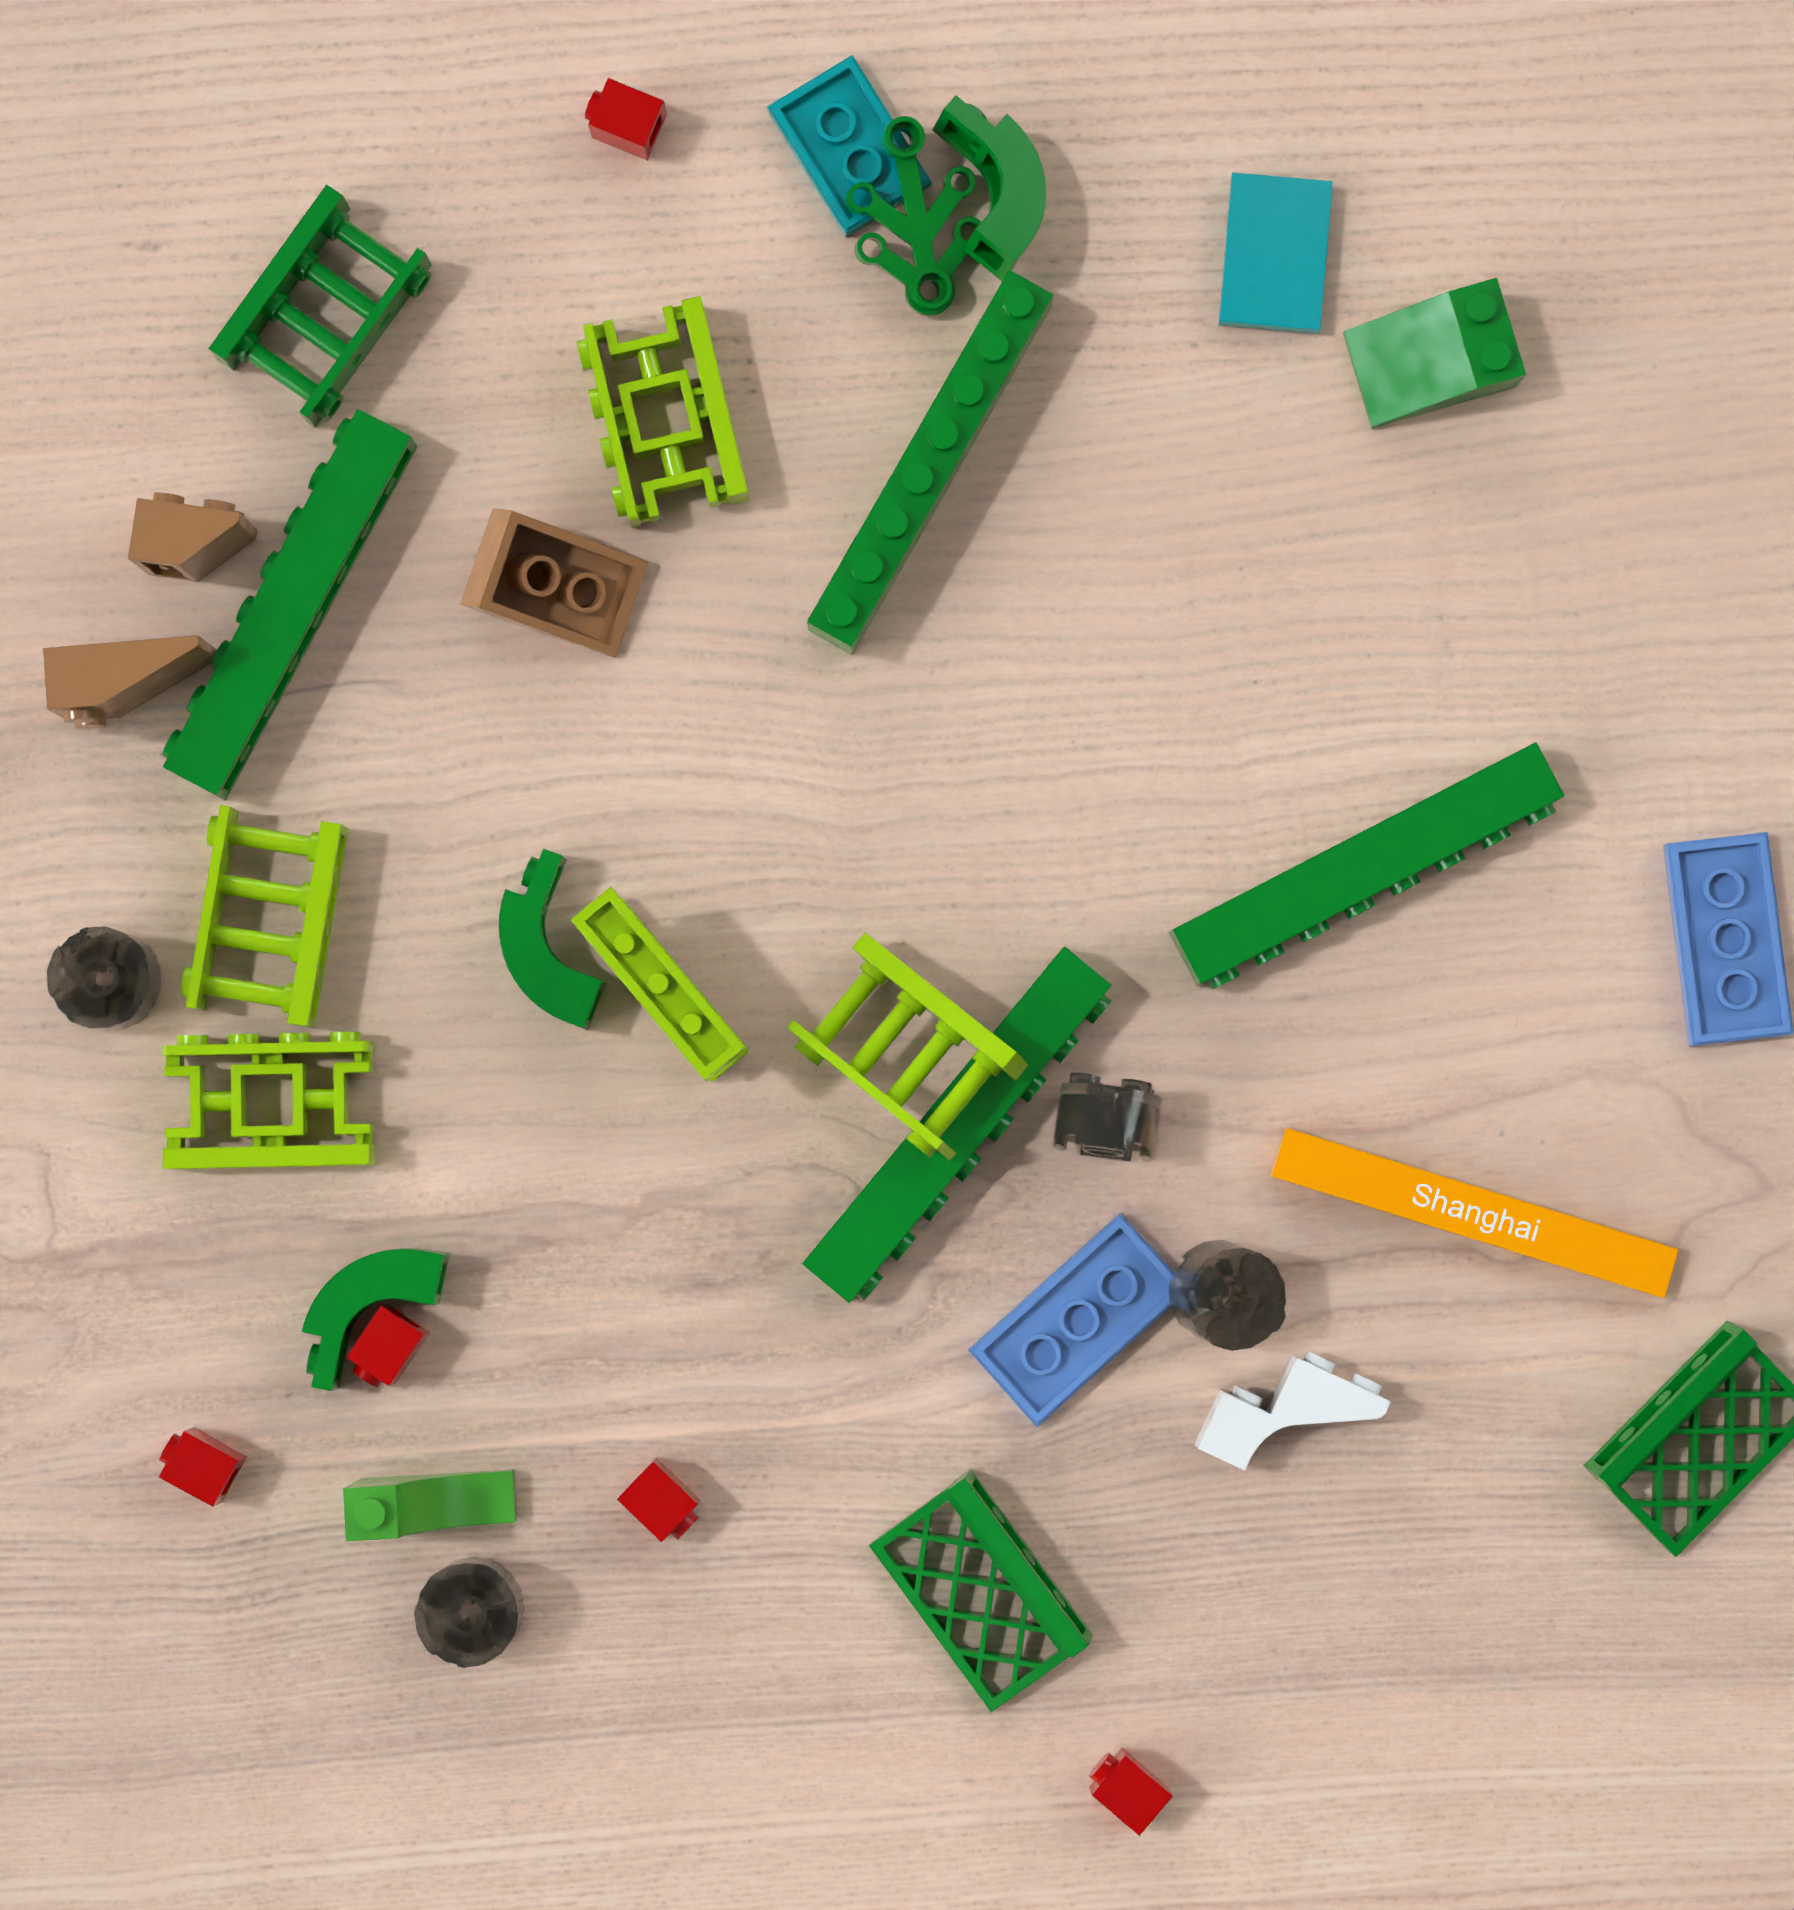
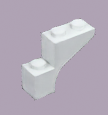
(1304, 1396)

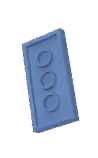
(1728, 939)
(1076, 1320)

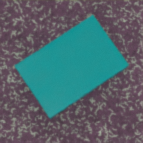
(837, 138)
(1275, 253)

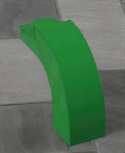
(1013, 180)
(527, 953)
(387, 1274)

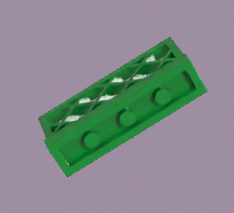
(1669, 1409)
(1017, 1565)

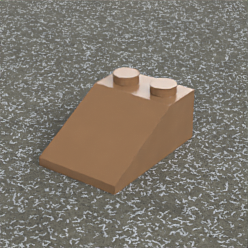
(554, 582)
(114, 678)

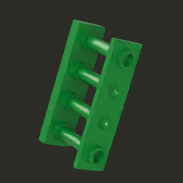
(270, 302)

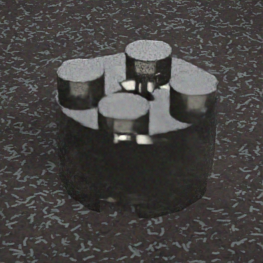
(89, 953)
(1107, 1118)
(1255, 1298)
(457, 1638)

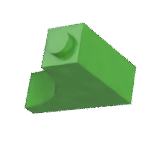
(428, 1502)

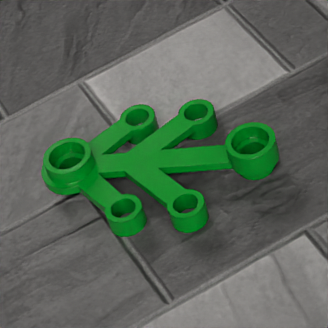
(916, 226)

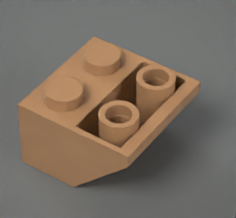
(186, 539)

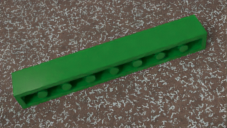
(930, 462)
(289, 604)
(1367, 864)
(912, 1182)

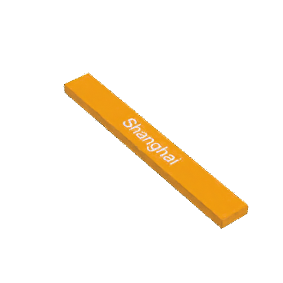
(1474, 1212)

